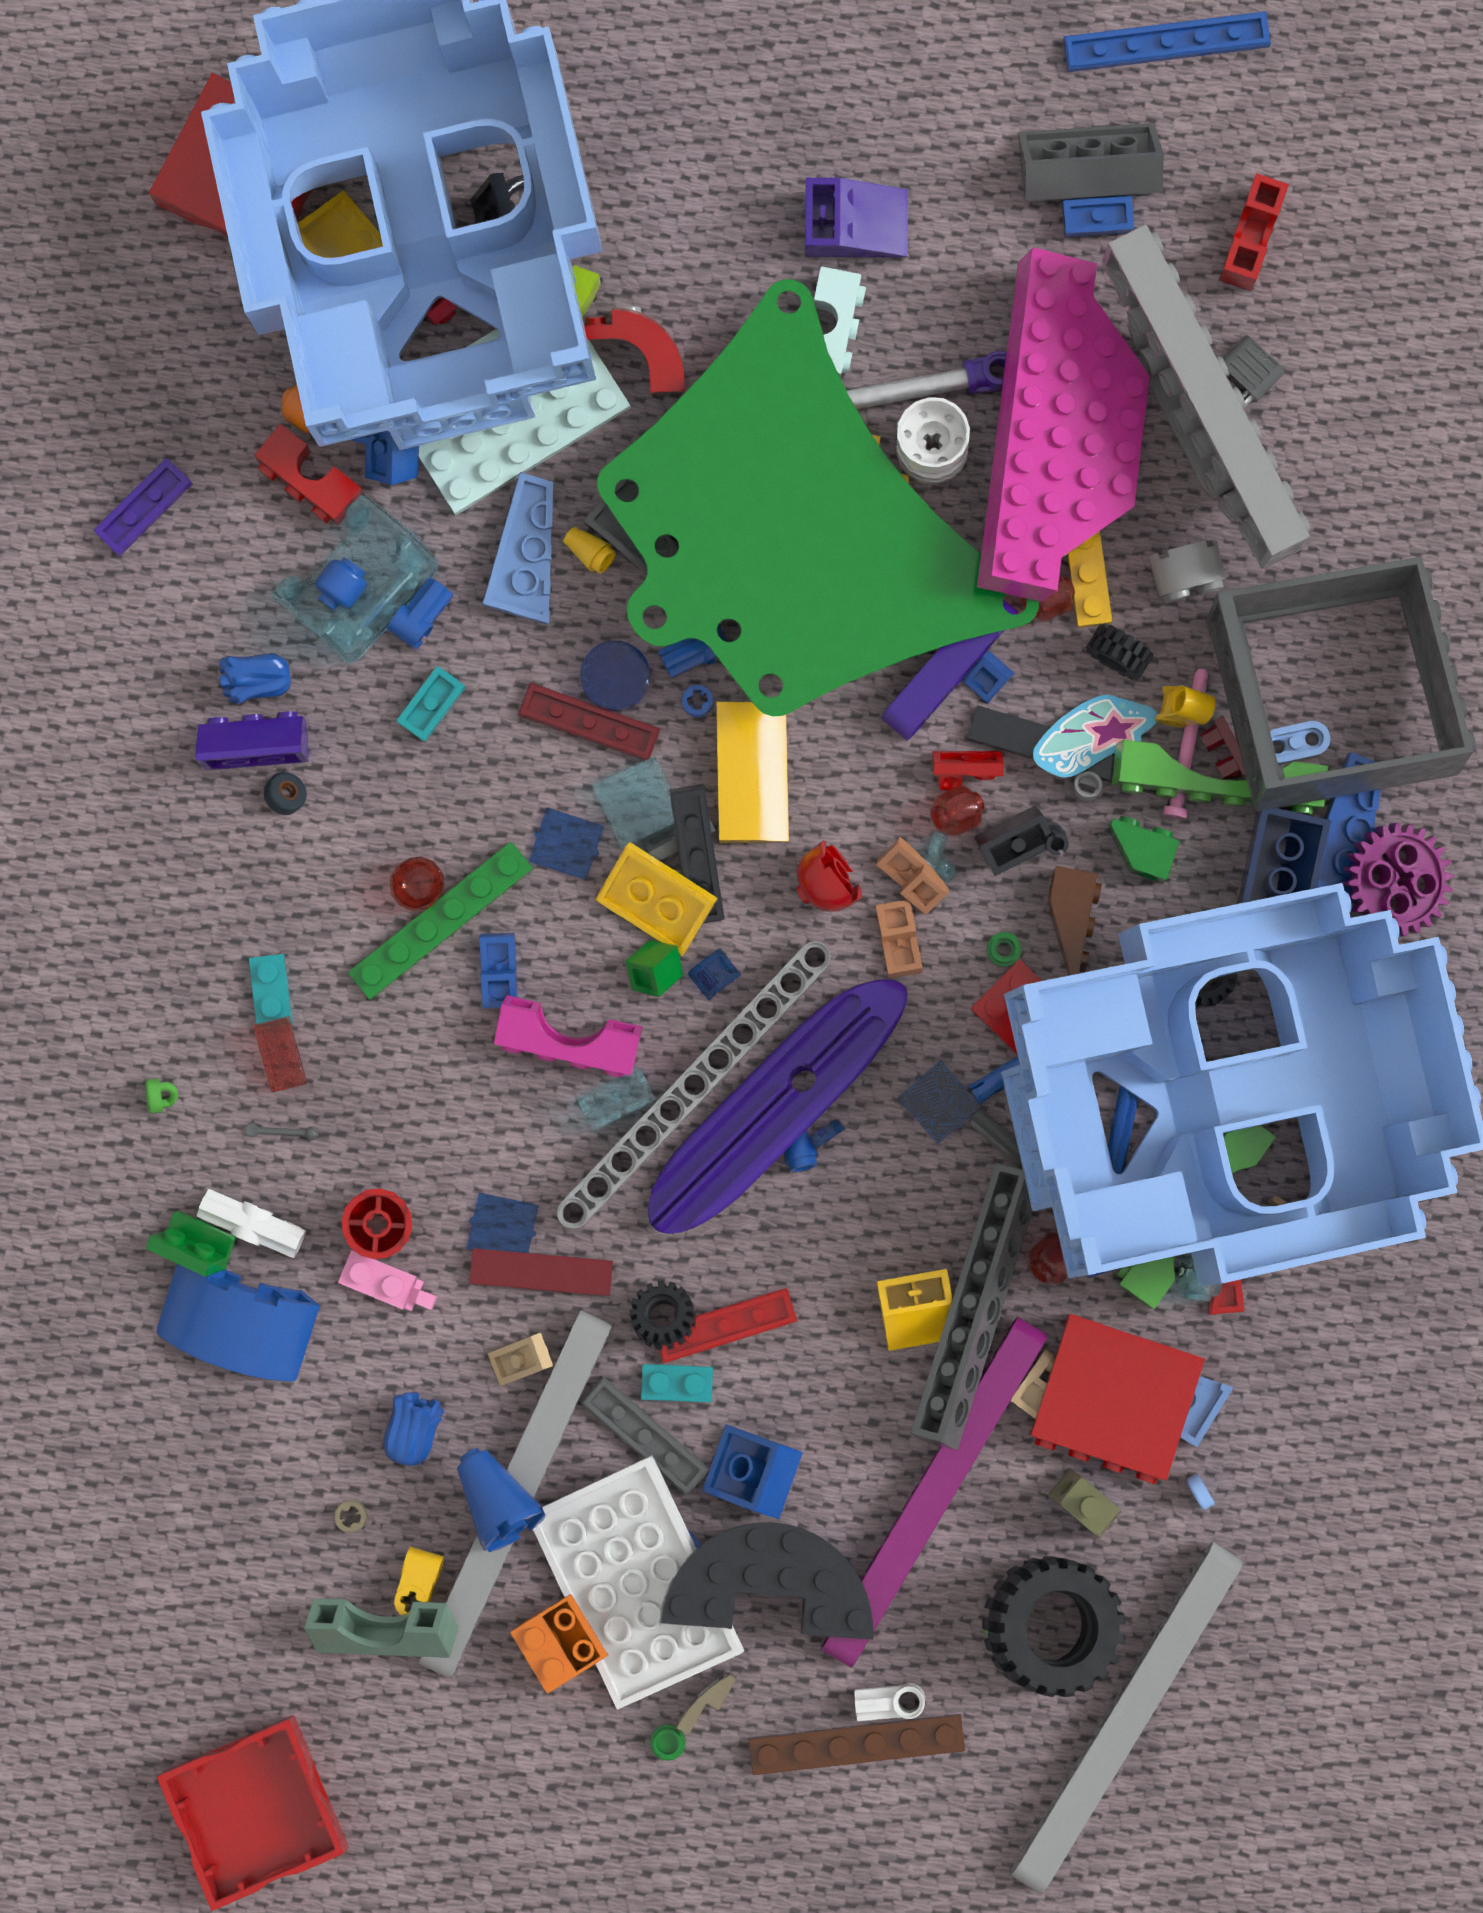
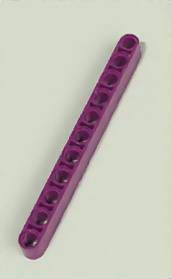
(942, 1481)

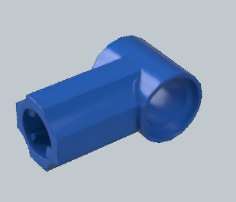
(416, 618)
(688, 654)

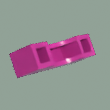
(525, 1029)

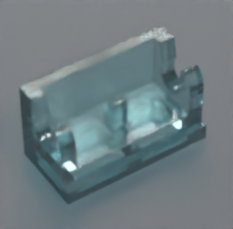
(616, 1099)

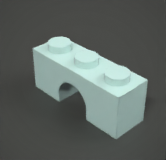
(839, 295)

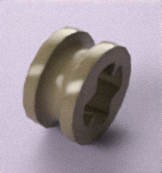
(346, 1506)

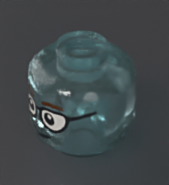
(1188, 1282)

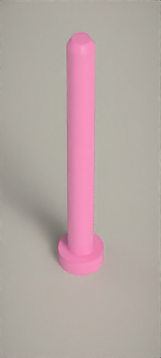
(1175, 809)

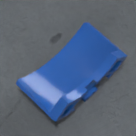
(237, 1325)

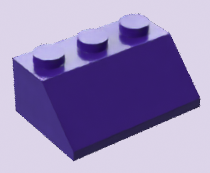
(252, 741)

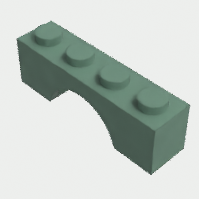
(345, 1629)

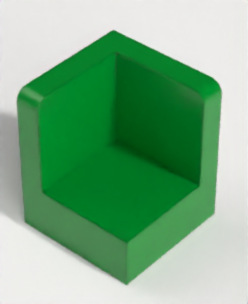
(654, 968)

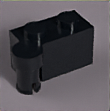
(1020, 840)

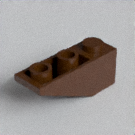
(1070, 909)

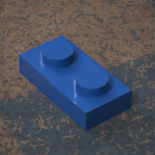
(1098, 216)

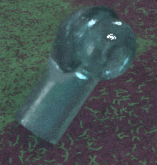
(935, 857)

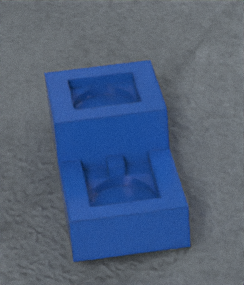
(497, 968)

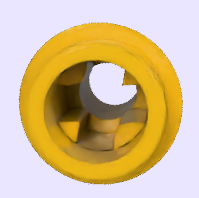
(590, 550)

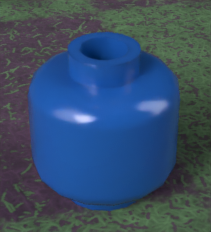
(341, 584)

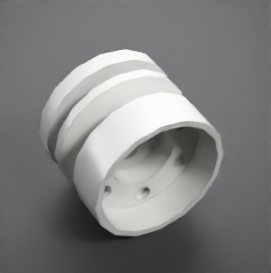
(932, 422)

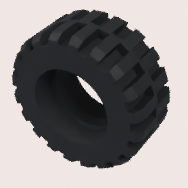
(1098, 1626)

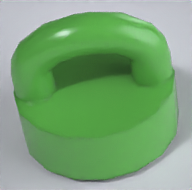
(153, 1095)

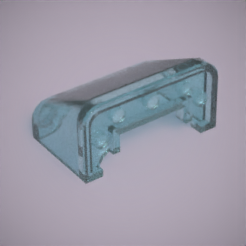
(394, 569)

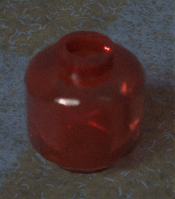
(1057, 603)
(957, 811)
(1047, 1260)

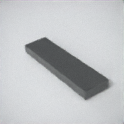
(645, 1435)

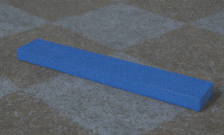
(1166, 41)

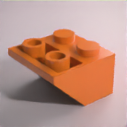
(558, 1643)

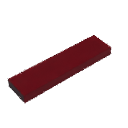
(589, 722)
(541, 1271)

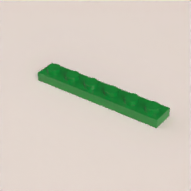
(440, 920)

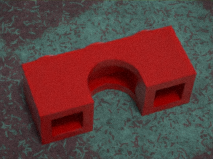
(1253, 232)
(282, 459)

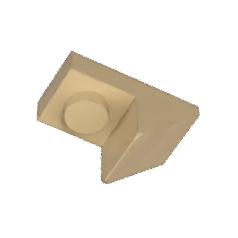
(520, 1359)

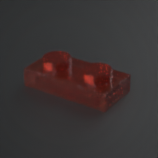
(280, 1054)

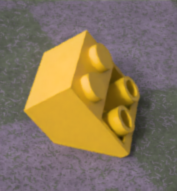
(914, 1308)

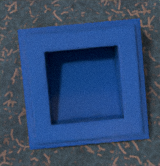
(988, 677)

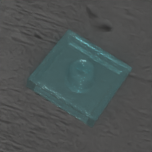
(636, 802)

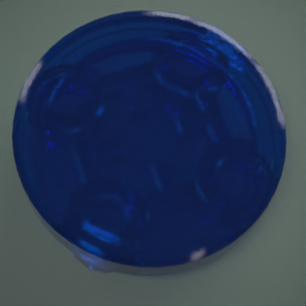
(615, 675)

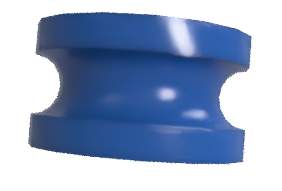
(688, 695)

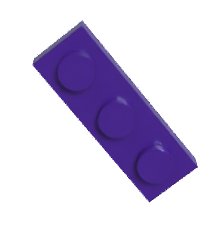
(143, 506)

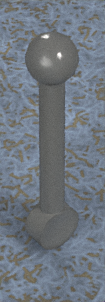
(253, 1130)

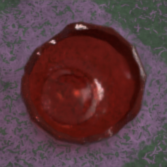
(417, 883)

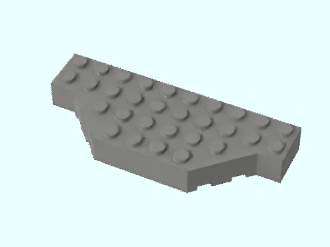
(1200, 400)

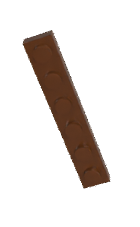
(856, 1744)

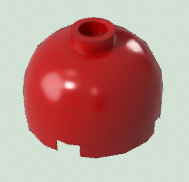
(825, 879)
(376, 1223)

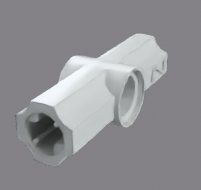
(251, 1223)

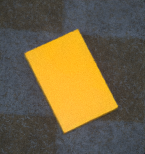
(656, 898)

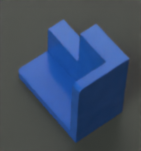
(386, 462)

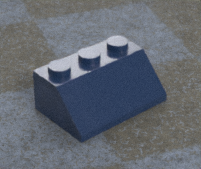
(1283, 854)

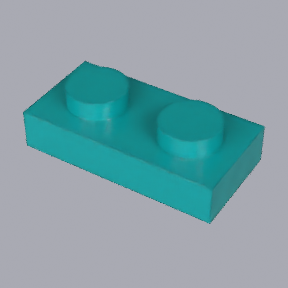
(431, 704)
(270, 987)
(677, 1383)

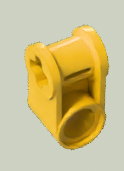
(1185, 707)
(418, 1575)

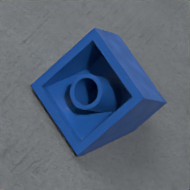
(752, 1471)

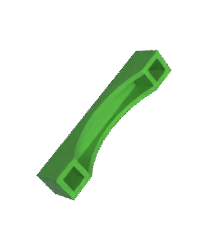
(1149, 767)
(1152, 1279)

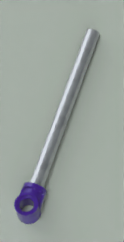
(973, 377)

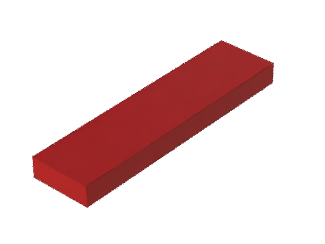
(734, 1323)

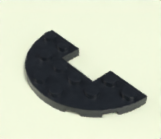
(775, 1562)

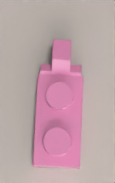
(385, 1283)

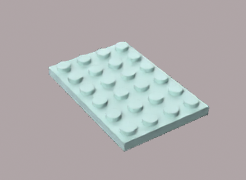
(486, 460)

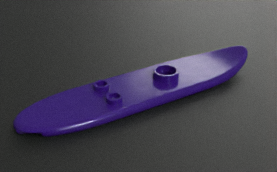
(766, 1110)

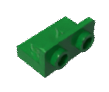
(193, 1244)

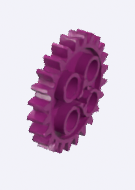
(1420, 860)

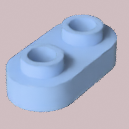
(1294, 742)

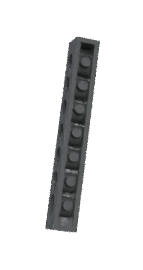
(975, 1310)

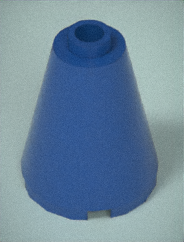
(496, 1501)

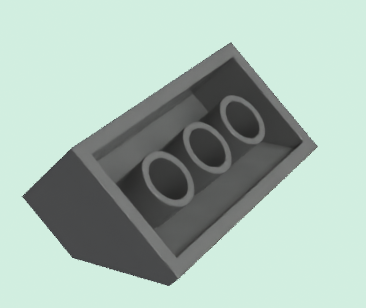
(1091, 162)

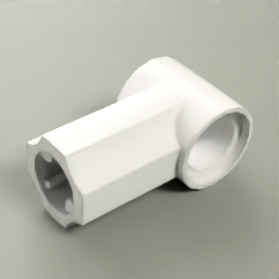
(884, 1702)

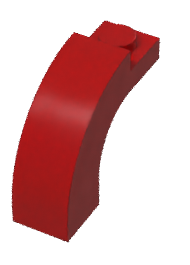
(651, 338)

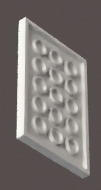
(616, 1556)

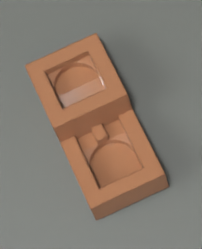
(910, 870)
(899, 939)

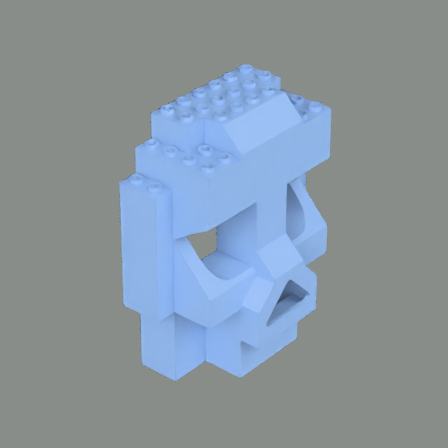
(385, 97)
(1362, 1062)

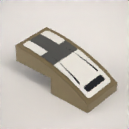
(713, 1695)

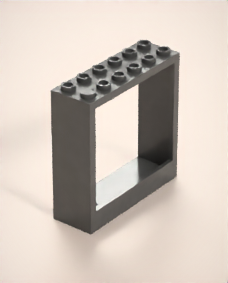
(1324, 591)

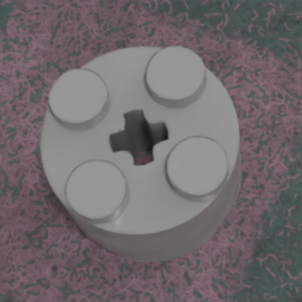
(1188, 569)

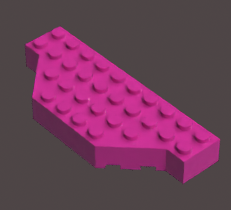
(1063, 428)

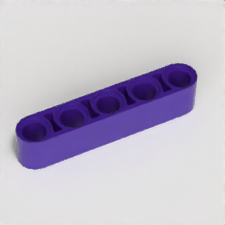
(937, 681)

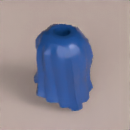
(254, 677)
(411, 1428)

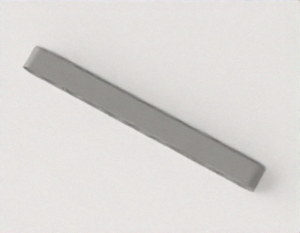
(701, 1068)
(528, 1468)
(1127, 1719)

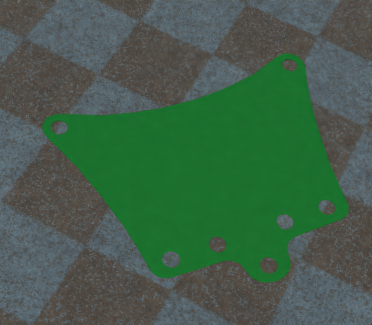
(791, 524)

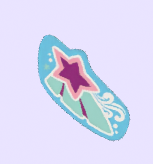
(1091, 734)

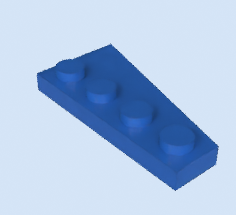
(1350, 819)

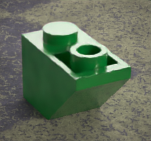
(1144, 851)

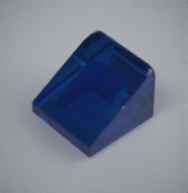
(714, 974)

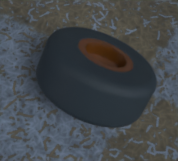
(275, 798)

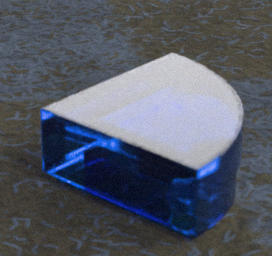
(827, 1133)

